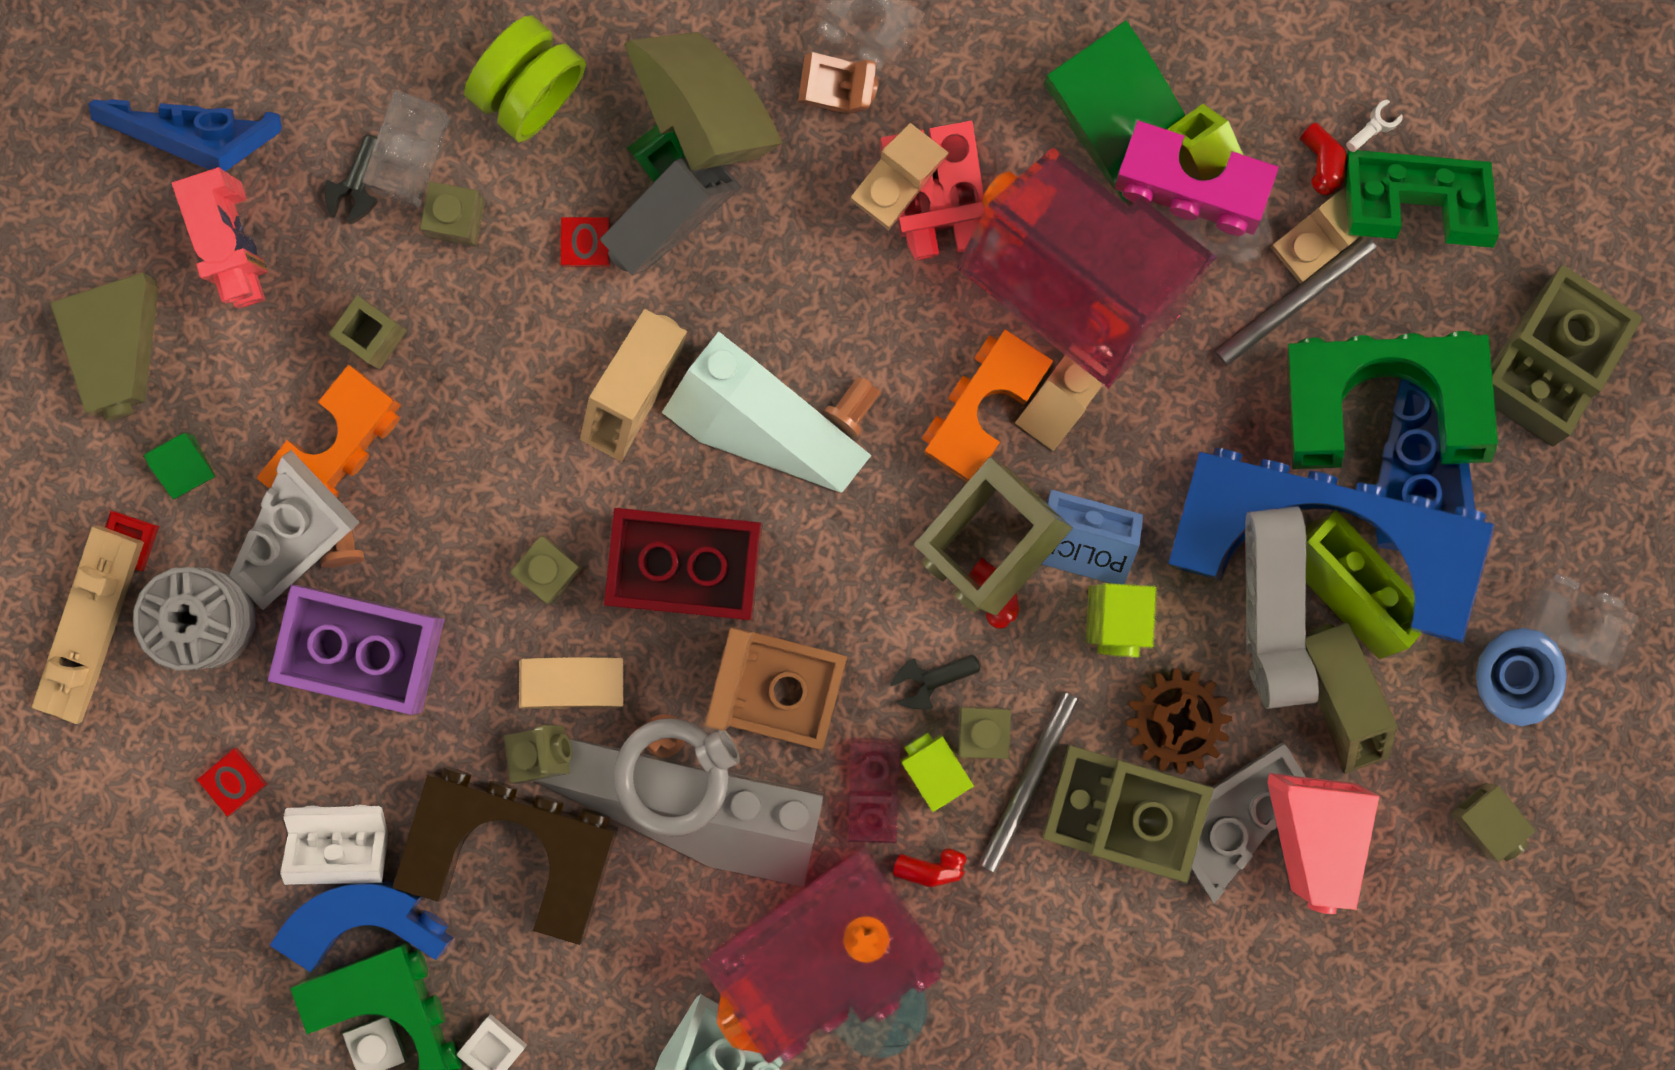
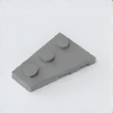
(292, 532)
(1239, 820)

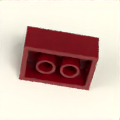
(683, 564)

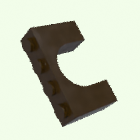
(574, 845)

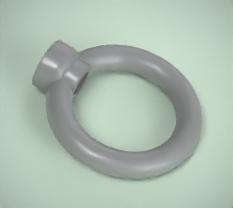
(716, 755)

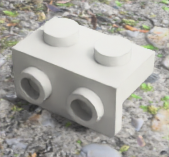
(334, 845)

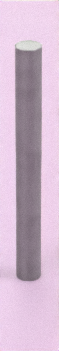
(1296, 300)
(1029, 781)

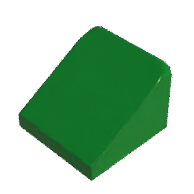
(656, 152)
(180, 465)

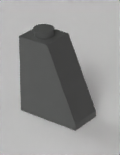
(667, 214)

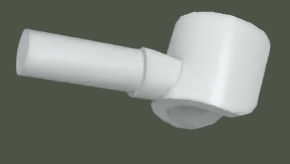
(1373, 127)

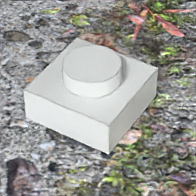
(375, 1045)
(491, 1047)

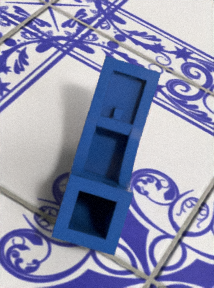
(323, 919)

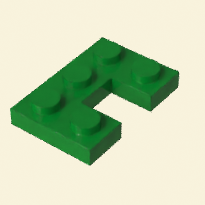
(1383, 180)

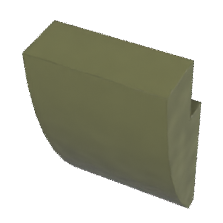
(702, 100)
(1560, 355)
(1127, 813)

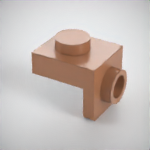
(837, 83)

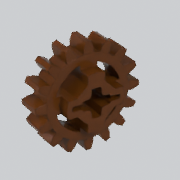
(1184, 698)

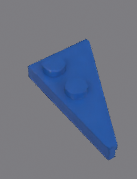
(190, 132)

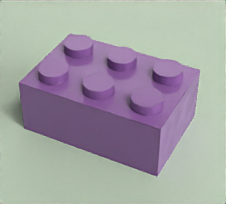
(356, 649)

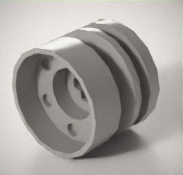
(223, 618)

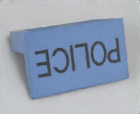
(1101, 538)

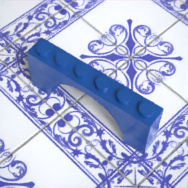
(1439, 547)

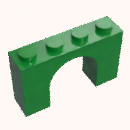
(1448, 368)
(382, 985)

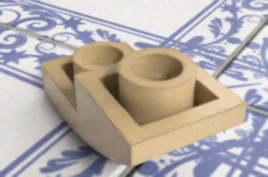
(570, 683)

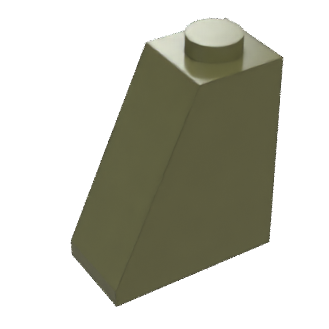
(110, 343)
(1350, 698)

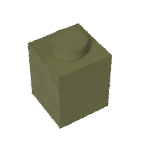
(452, 214)
(367, 332)
(546, 570)
(983, 732)
(1493, 823)

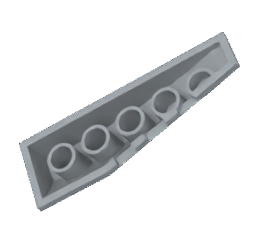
(758, 832)

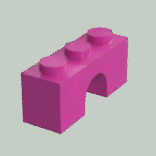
(1231, 200)

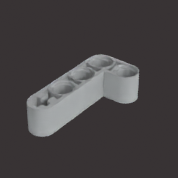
(1277, 608)

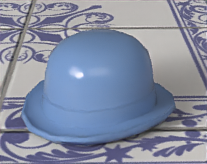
(1521, 676)

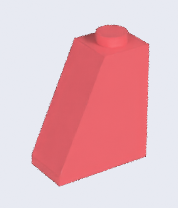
(1323, 837)

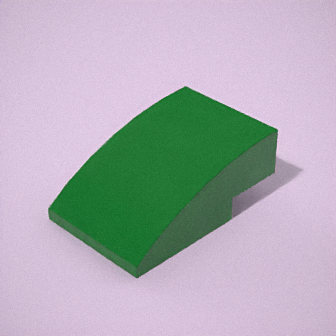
(1108, 92)

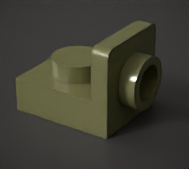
(538, 754)

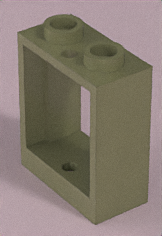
(1019, 565)

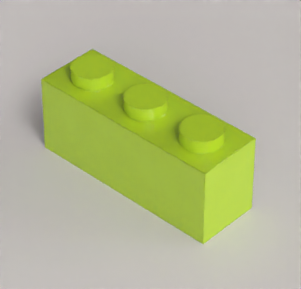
(1359, 586)
(1121, 618)

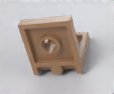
(747, 683)

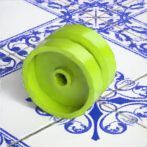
(524, 78)

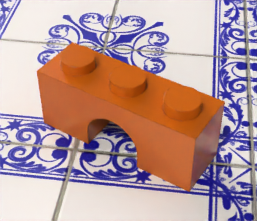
(1007, 369)
(361, 415)

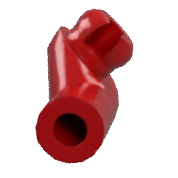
(1330, 159)
(1010, 611)
(931, 874)

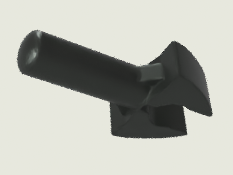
(335, 192)
(933, 679)

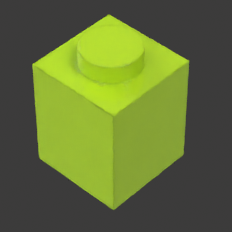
(1205, 143)
(935, 770)

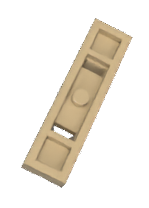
(87, 623)

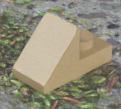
(898, 175)
(1316, 238)
(1059, 403)

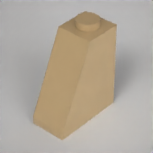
(632, 384)

